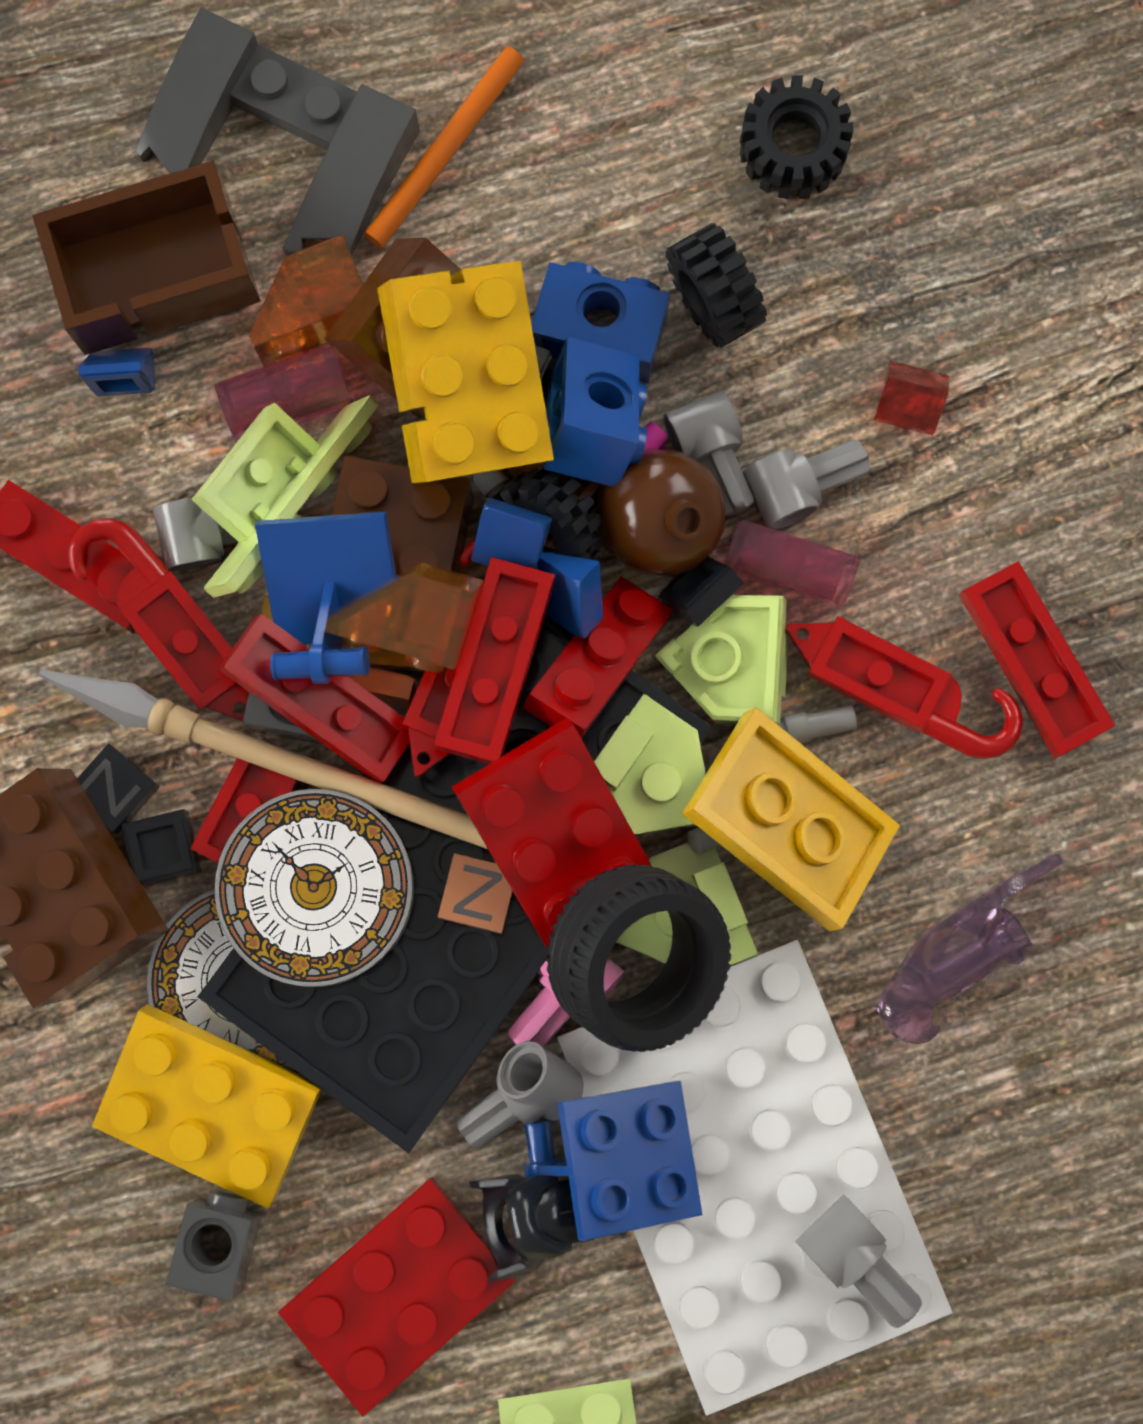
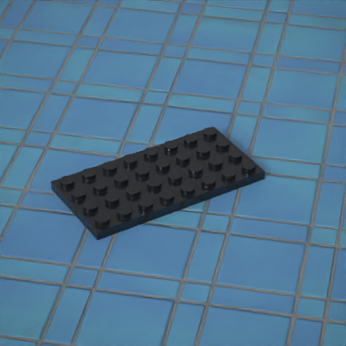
(421, 1016)

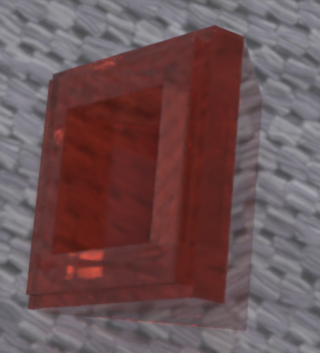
(912, 398)

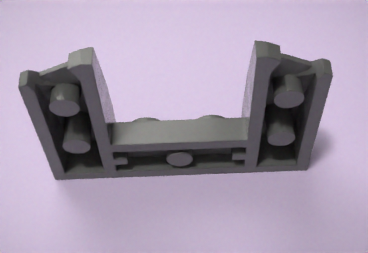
(360, 129)

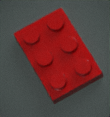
(548, 821)
(395, 1296)

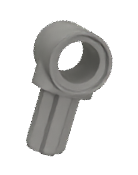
(711, 435)
(790, 485)
(189, 535)
(528, 1088)
(851, 1253)

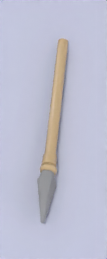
(136, 708)

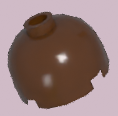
(662, 514)

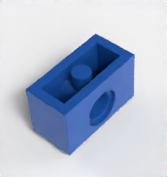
(578, 289)
(595, 412)

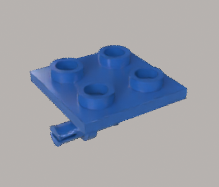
(312, 572)
(623, 1159)

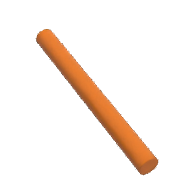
(444, 147)

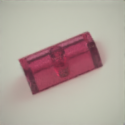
(300, 385)
(792, 563)

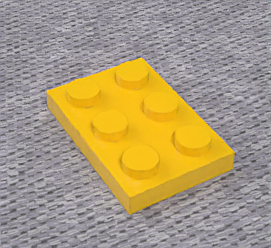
(792, 819)
(207, 1105)

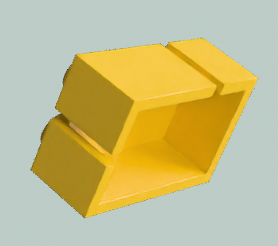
(472, 363)

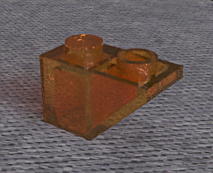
(305, 300)
(414, 614)

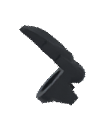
(540, 1218)

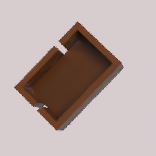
(146, 258)
(65, 890)

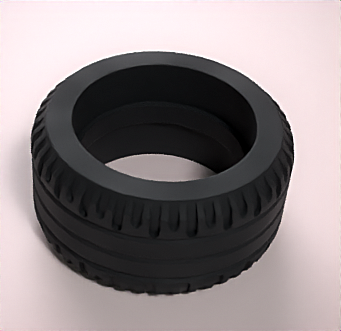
(681, 992)

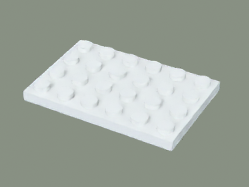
(773, 1148)

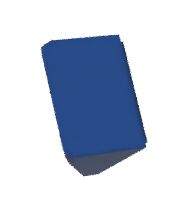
(119, 371)
(510, 534)
(576, 592)

